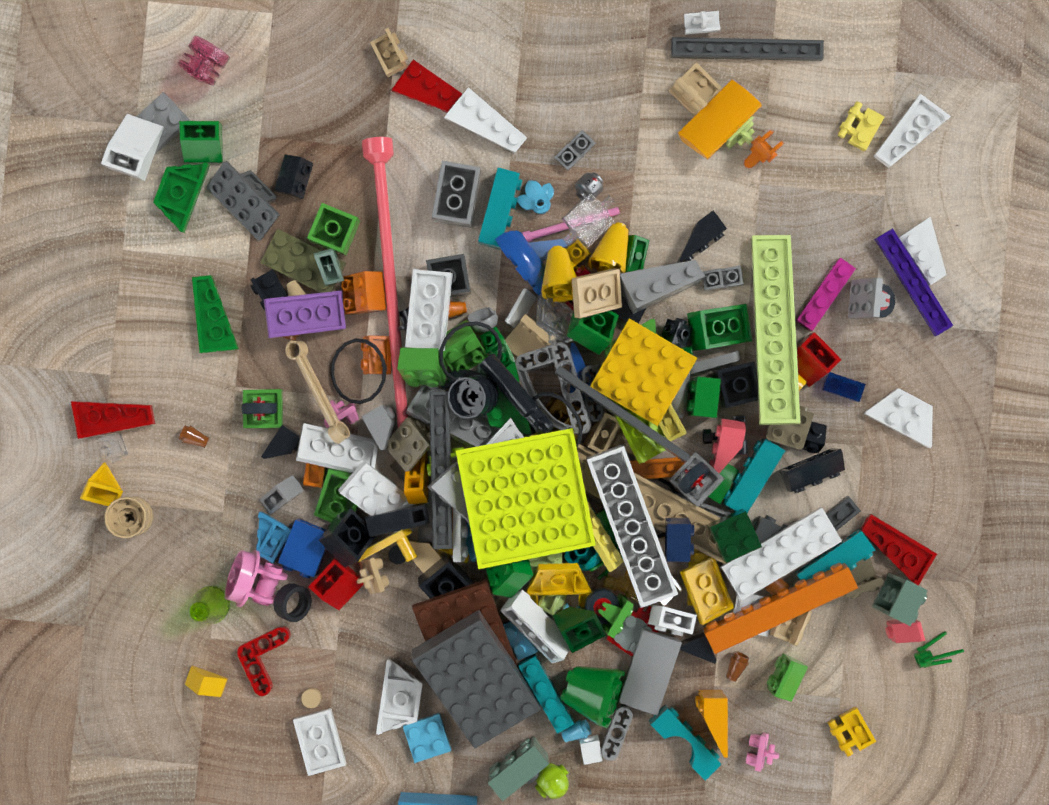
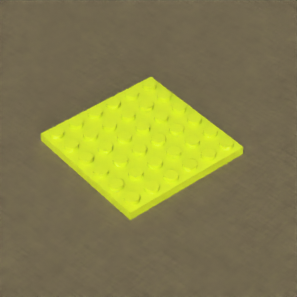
(525, 498)

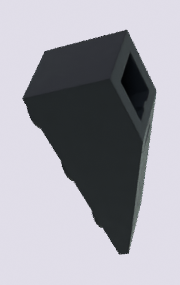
(704, 231)
(397, 519)

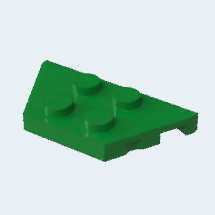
(180, 192)
(505, 410)

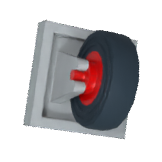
(870, 299)
(697, 479)

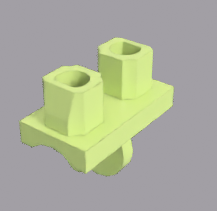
(742, 135)

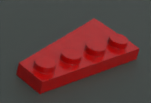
(426, 87)
(105, 418)
(904, 552)

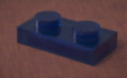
(843, 387)

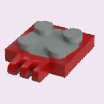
(631, 631)

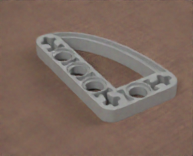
(554, 358)

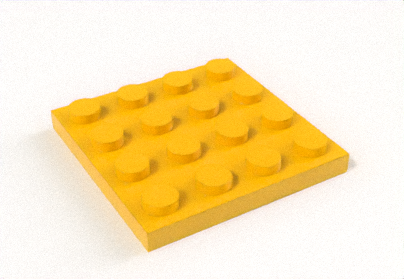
(643, 372)

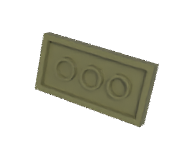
(296, 261)

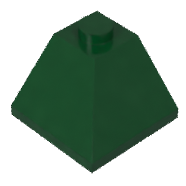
(578, 627)

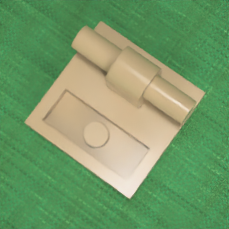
(695, 89)

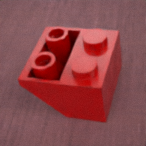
(815, 359)
(336, 584)

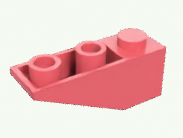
(729, 442)

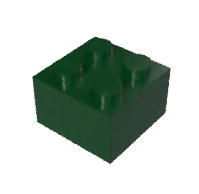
(734, 535)

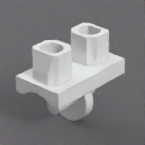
(701, 22)

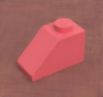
(903, 633)

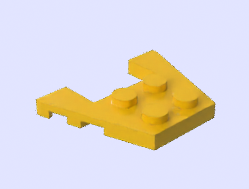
(559, 580)

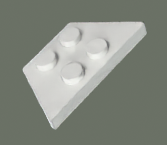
(905, 415)
(399, 698)

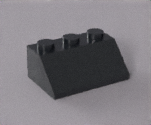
(813, 470)

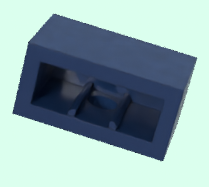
(678, 539)

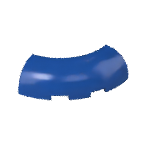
(522, 255)

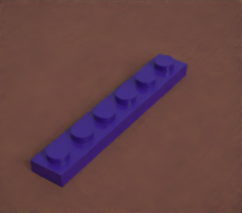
(913, 282)

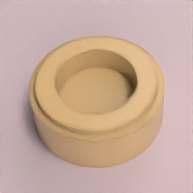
(311, 698)

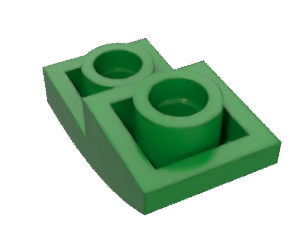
(491, 346)

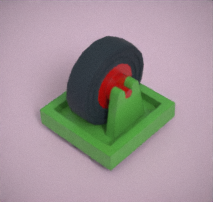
(262, 408)
(609, 609)

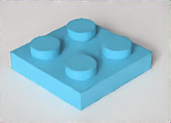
(427, 738)

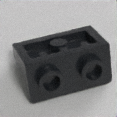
(268, 286)

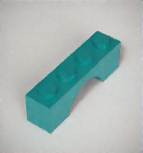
(702, 760)

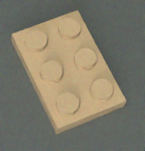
(596, 293)

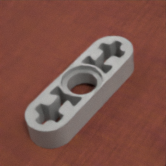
(715, 362)
(626, 721)

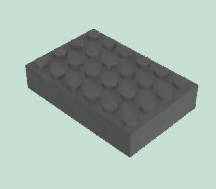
(475, 679)

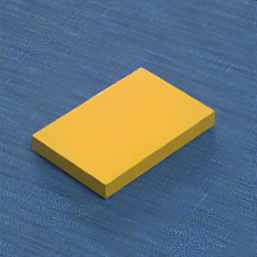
(707, 590)

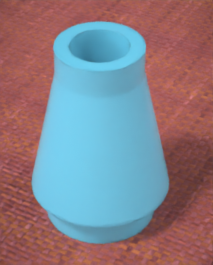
(577, 731)

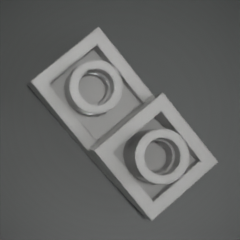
(575, 150)
(723, 278)

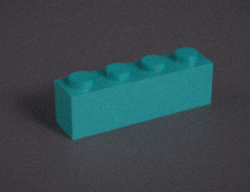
(499, 207)
(754, 475)
(849, 551)
(546, 693)

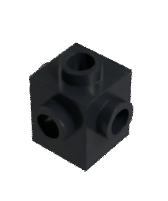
(677, 332)

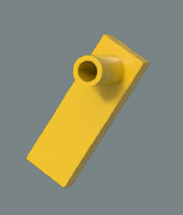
(401, 540)

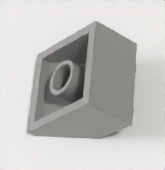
(380, 424)

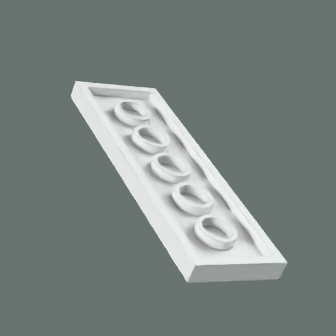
(781, 553)

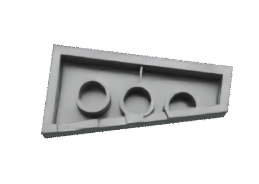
(655, 284)

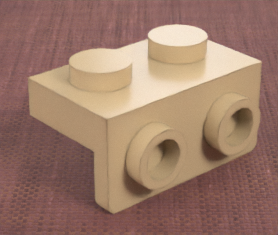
(389, 54)
(793, 629)

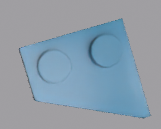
(271, 536)

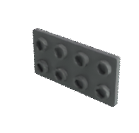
(245, 198)

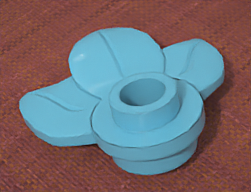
(535, 194)

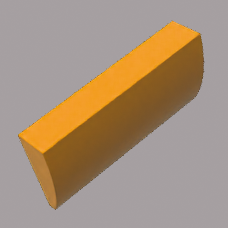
(719, 119)

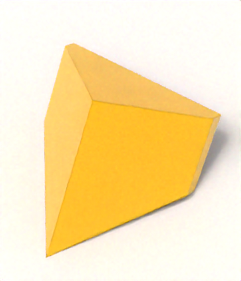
(102, 487)

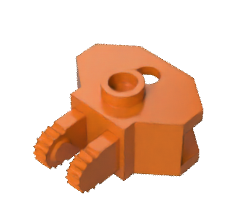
(762, 150)

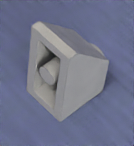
(281, 494)

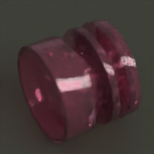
(203, 60)

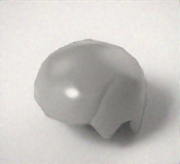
(484, 316)

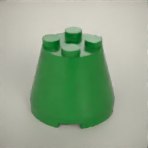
(593, 692)

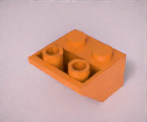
(363, 293)

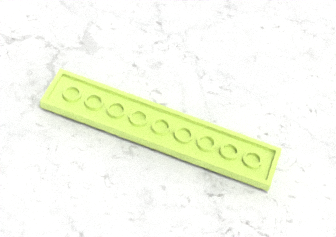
(775, 330)

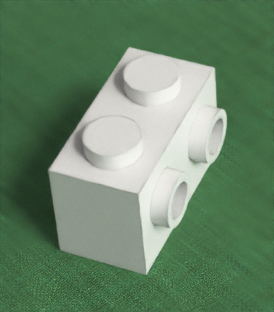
(672, 619)

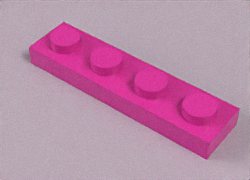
(825, 294)

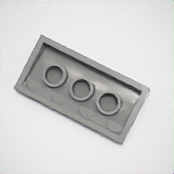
(650, 671)

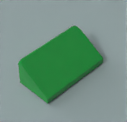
(636, 253)

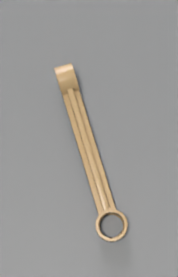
(337, 430)

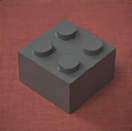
(453, 264)

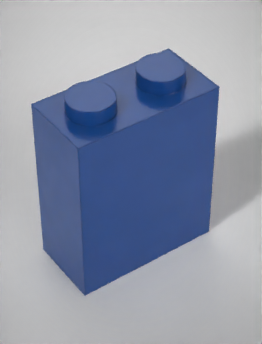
(303, 549)

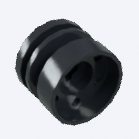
(463, 399)

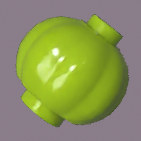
(552, 781)

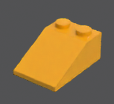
(714, 710)

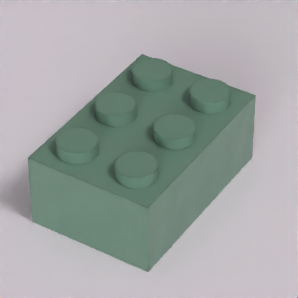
(900, 599)
(517, 768)

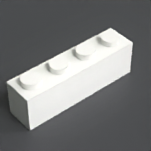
(536, 626)

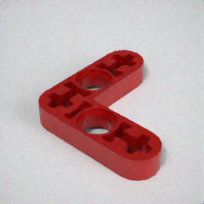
(255, 652)

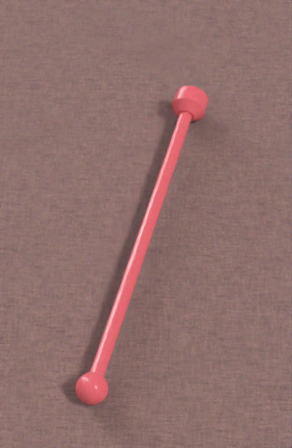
(378, 152)

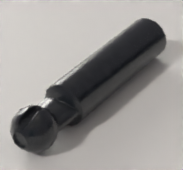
(516, 394)

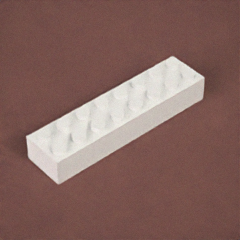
(632, 526)

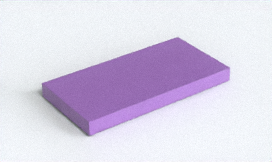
(304, 314)

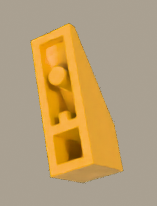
(417, 481)

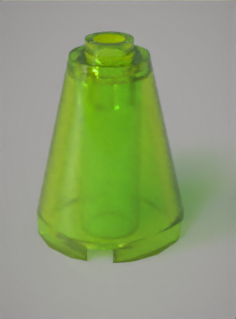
(209, 605)

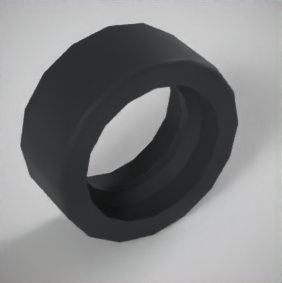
(282, 598)

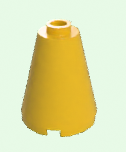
(611, 250)
(558, 275)

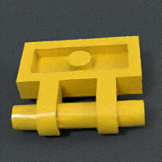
(857, 729)

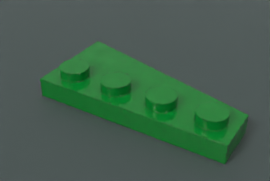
(211, 318)

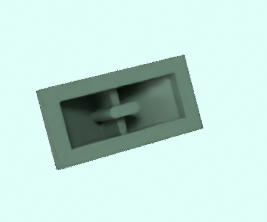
(329, 266)

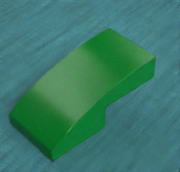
(729, 474)

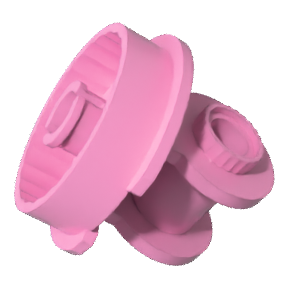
(243, 575)

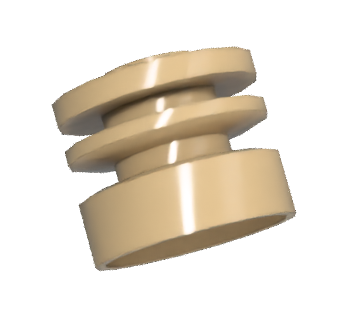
(119, 522)

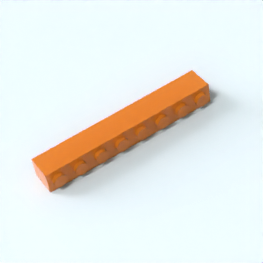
(780, 607)

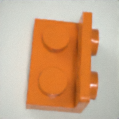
(371, 361)

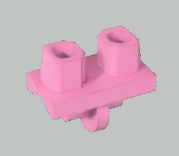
(348, 411)
(758, 760)

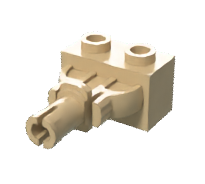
(606, 435)

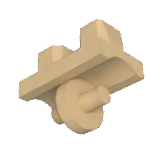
(371, 577)

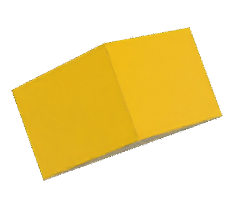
(205, 682)

